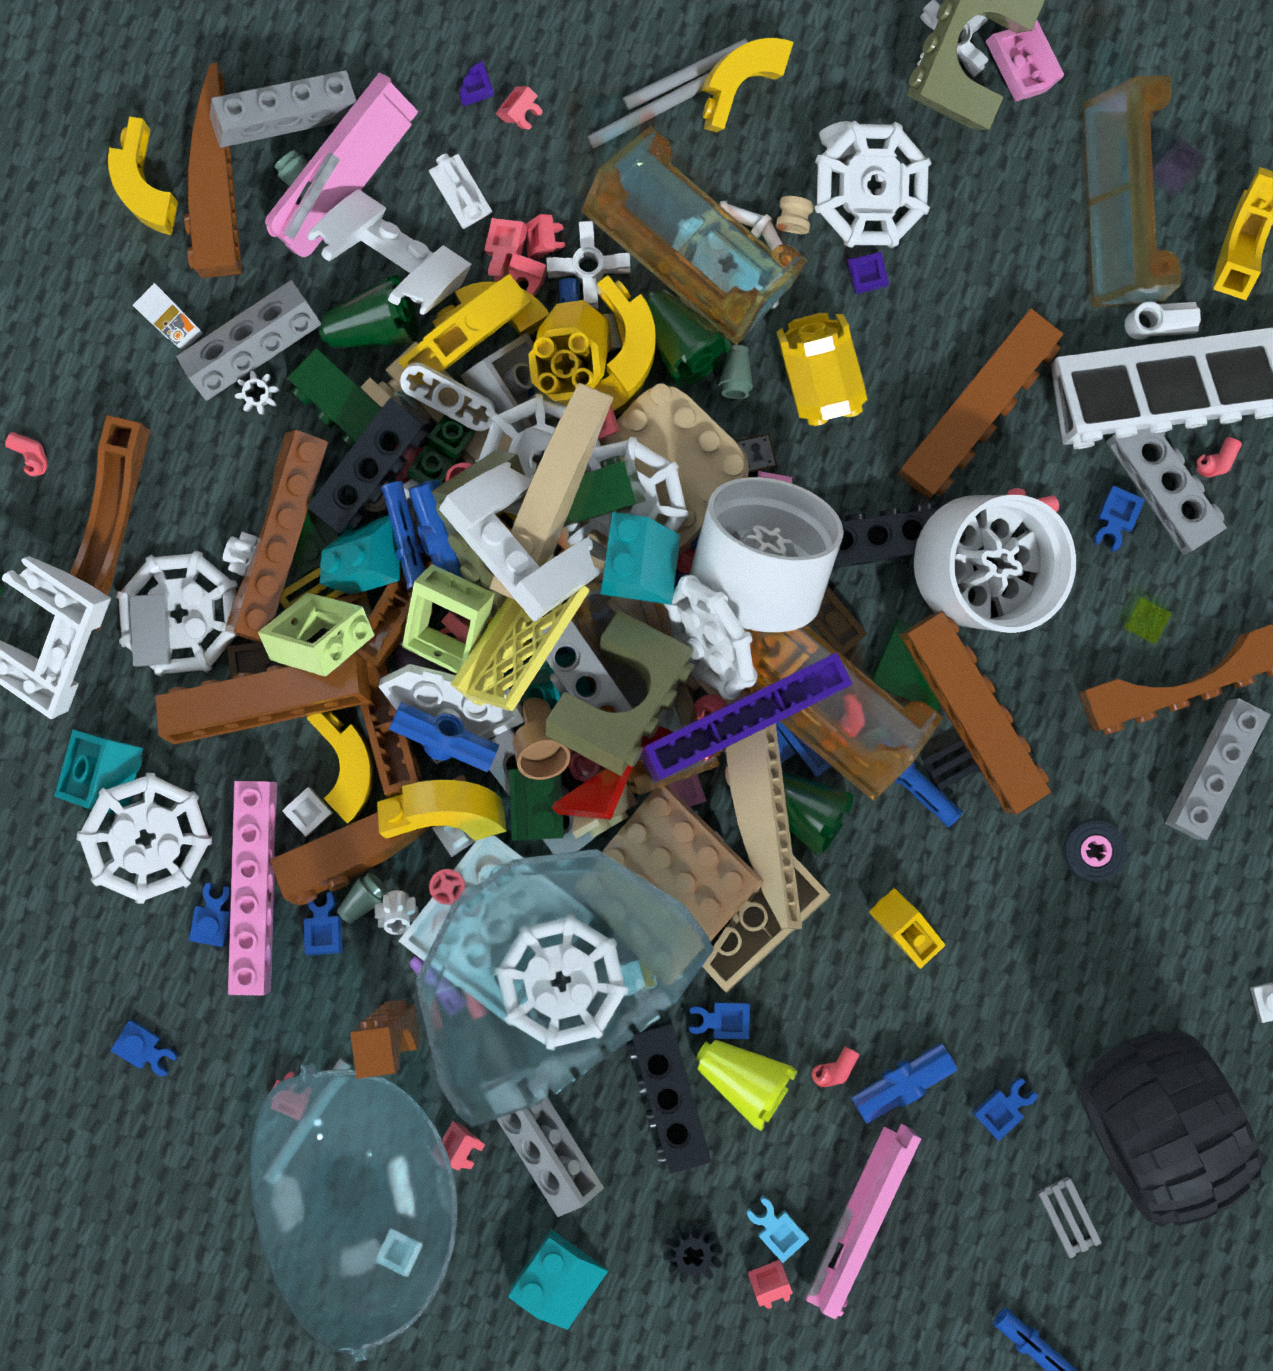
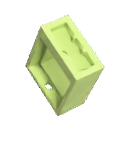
(456, 595)
(312, 612)

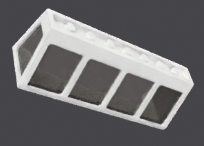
(1164, 386)

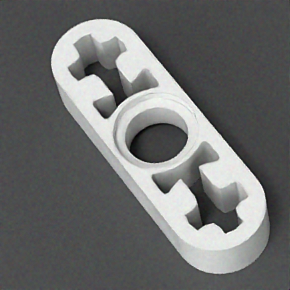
(451, 411)

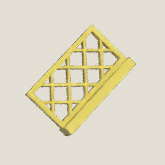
(502, 648)

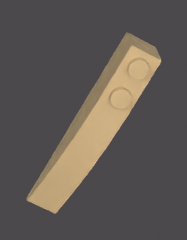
(559, 476)
(762, 817)

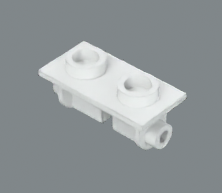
(460, 190)

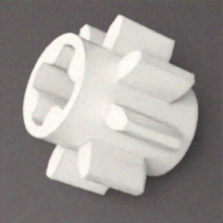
(249, 387)
(240, 552)
(396, 912)

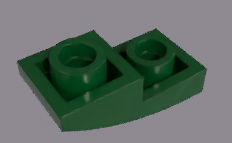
(442, 451)

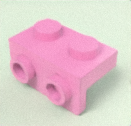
(1025, 61)

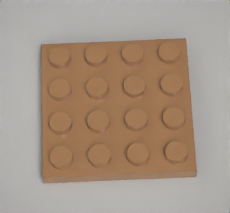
(684, 859)

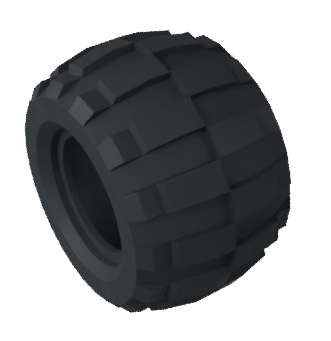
(1171, 1128)

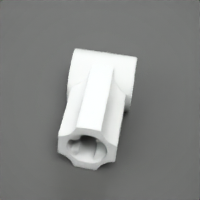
(1164, 320)

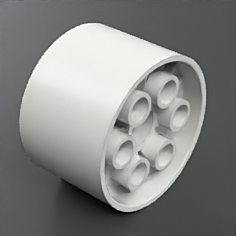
(768, 551)
(946, 566)

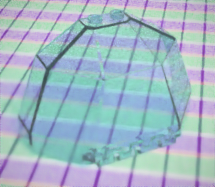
(495, 1066)

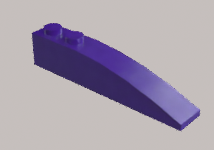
(745, 717)

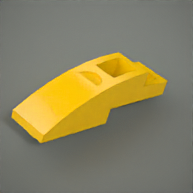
(467, 327)

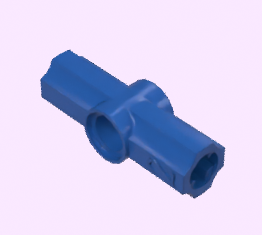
(432, 528)
(444, 737)
(904, 1083)

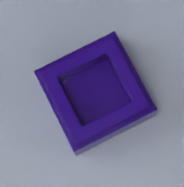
(867, 273)

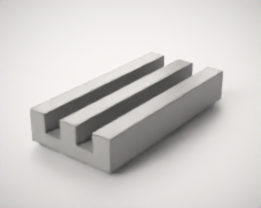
(1082, 1245)

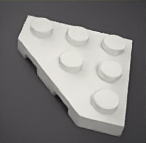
(433, 694)

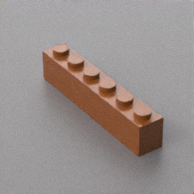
(980, 404)
(259, 700)
(976, 713)

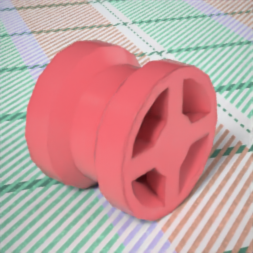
(444, 882)

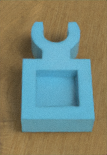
(780, 1231)

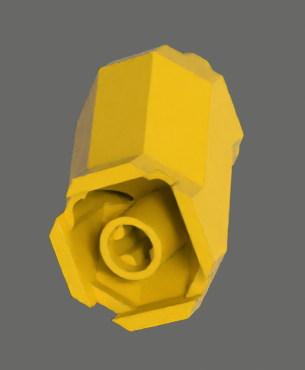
(570, 350)
(822, 368)

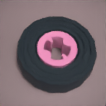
(1099, 833)

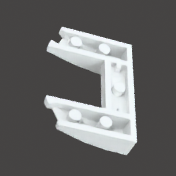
(360, 219)
(535, 588)
(78, 610)

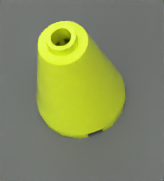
(745, 1079)

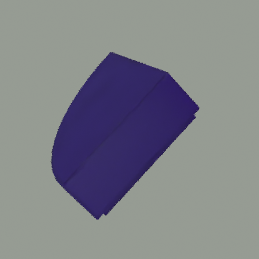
(476, 85)

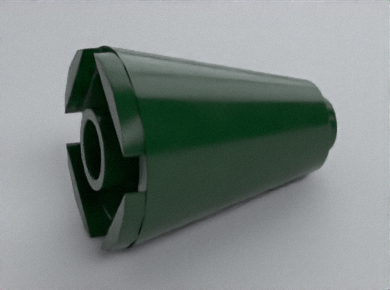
(371, 319)
(685, 339)
(815, 811)

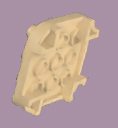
(683, 434)

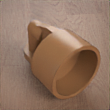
(535, 753)

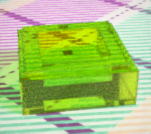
(1147, 620)

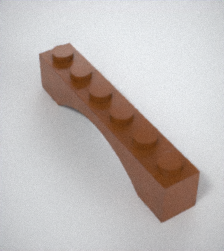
(118, 471)
(287, 508)
(1120, 701)
(383, 1037)

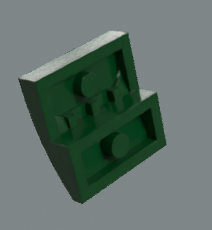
(899, 673)

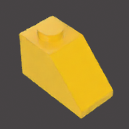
(907, 927)

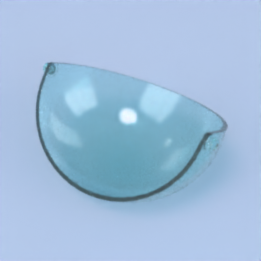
(352, 1205)

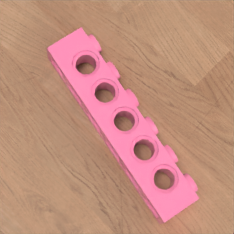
(252, 888)

